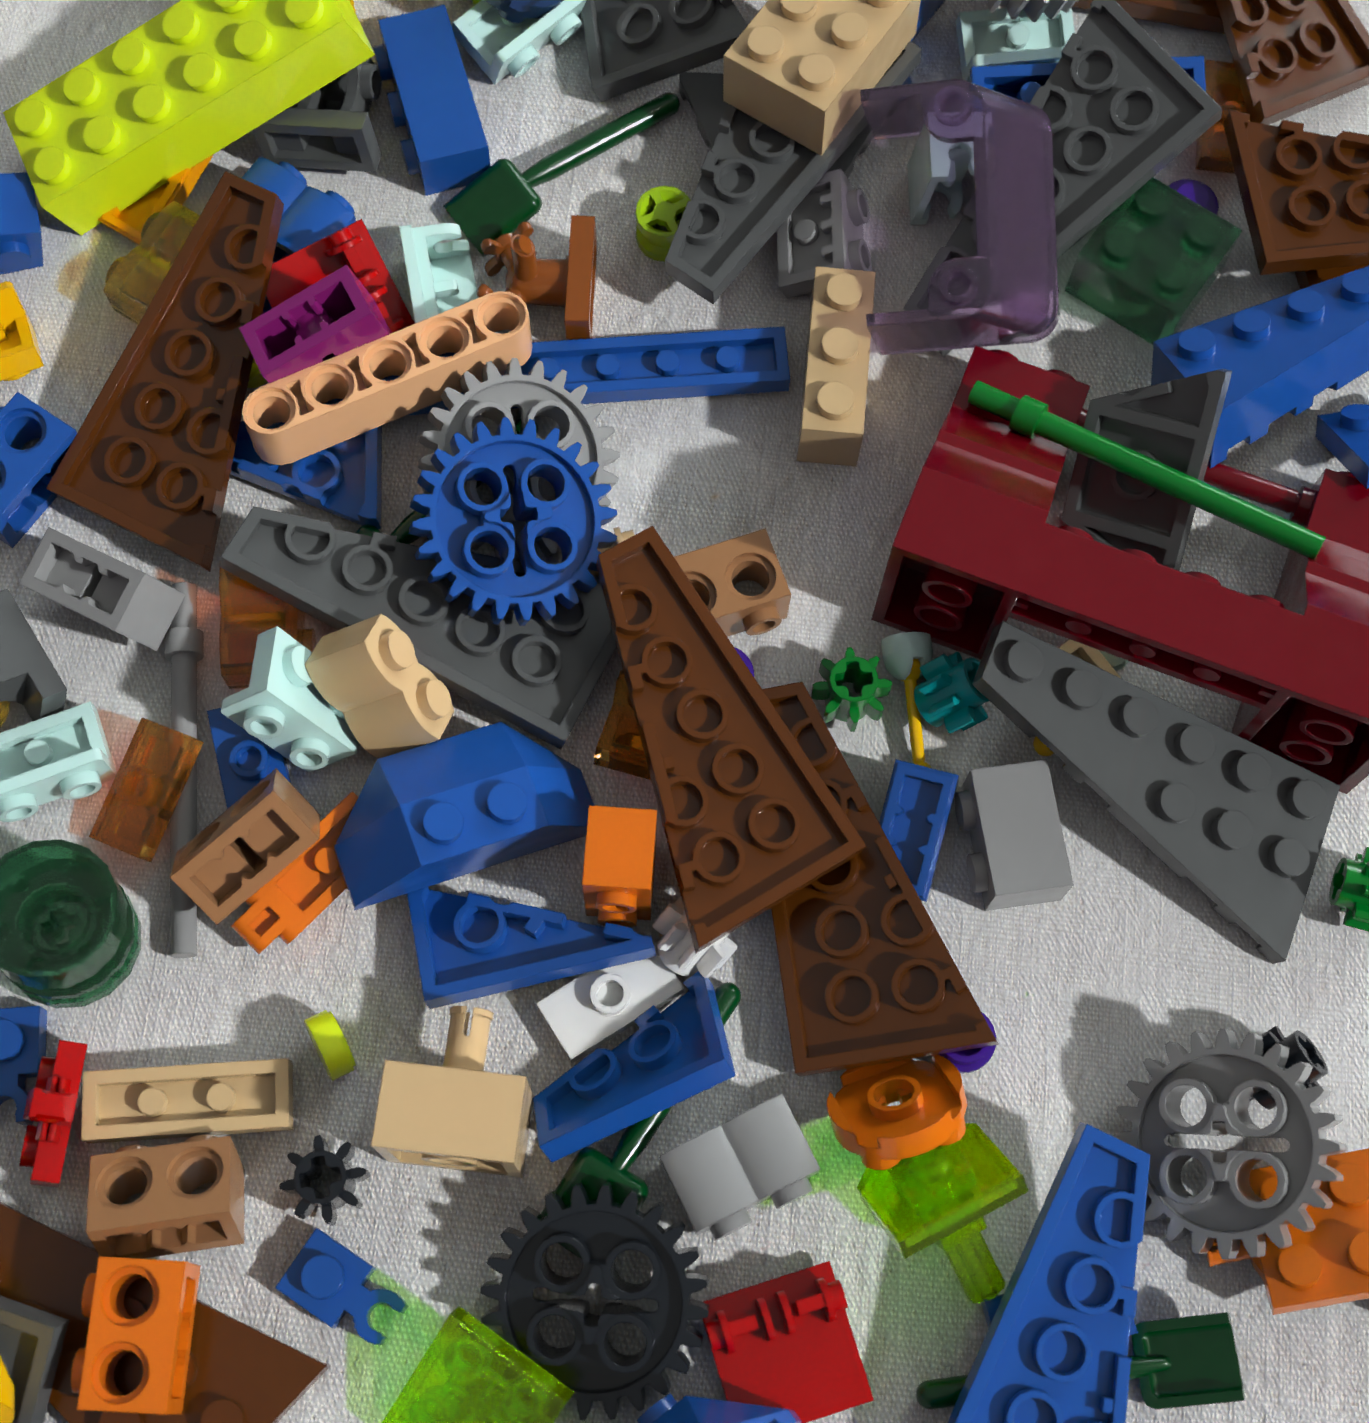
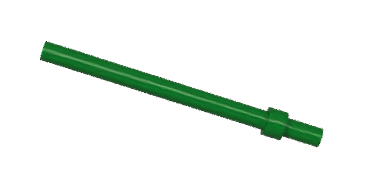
(1032, 418)

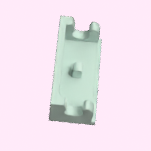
(937, 168)
(437, 272)

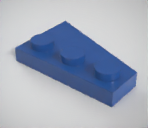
(650, 1071)

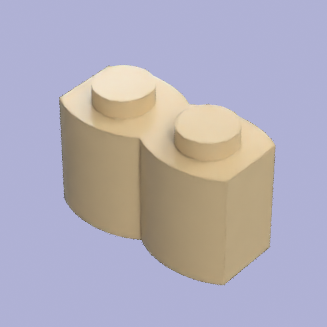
(380, 686)

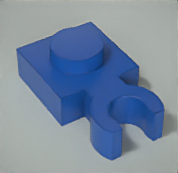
(21, 1049)
(332, 1281)

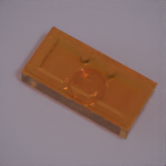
(146, 789)

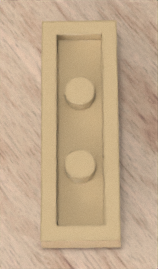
(187, 1100)

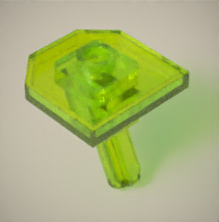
(943, 1202)

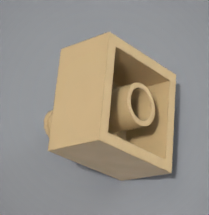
(456, 1111)

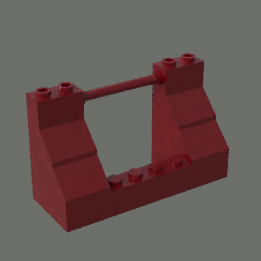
(983, 553)

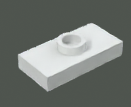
(606, 1003)

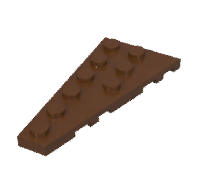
(171, 411)
(857, 946)

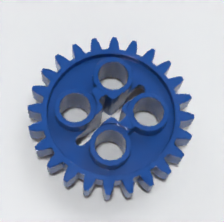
(457, 522)

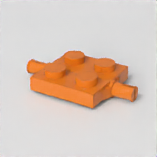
(1324, 1263)

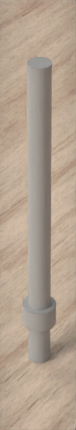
(184, 649)

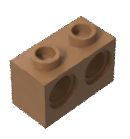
(723, 565)
(246, 846)
(167, 1214)

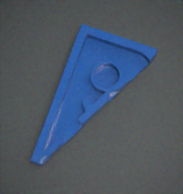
(336, 480)
(488, 948)

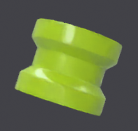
(659, 206)

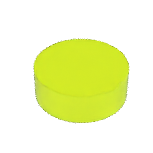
(330, 1044)

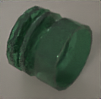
(44, 892)

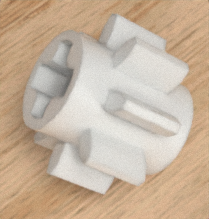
(677, 948)

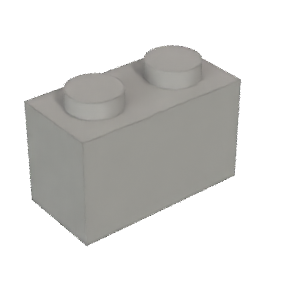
(1013, 835)

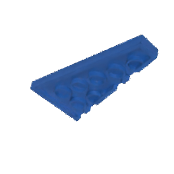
(1070, 1303)

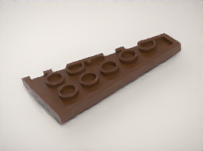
(1294, 53)
(1301, 194)
(727, 774)
(232, 1367)

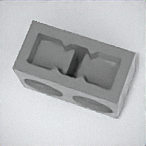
(102, 588)

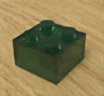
(1152, 261)

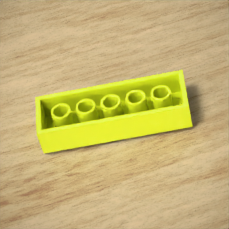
(175, 97)

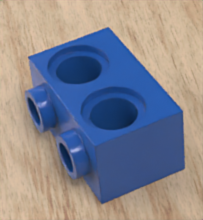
(28, 471)

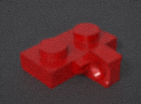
(53, 1107)

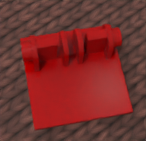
(344, 247)
(788, 1345)

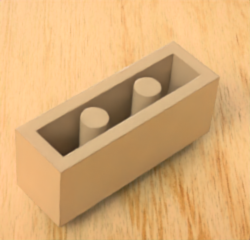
(836, 367)

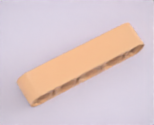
(359, 374)

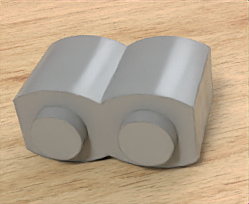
(740, 1167)

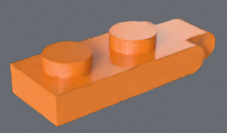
(299, 890)

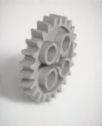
(534, 398)
(1227, 1204)

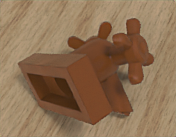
(549, 281)

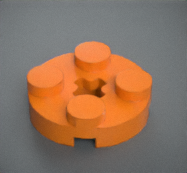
(882, 1134)

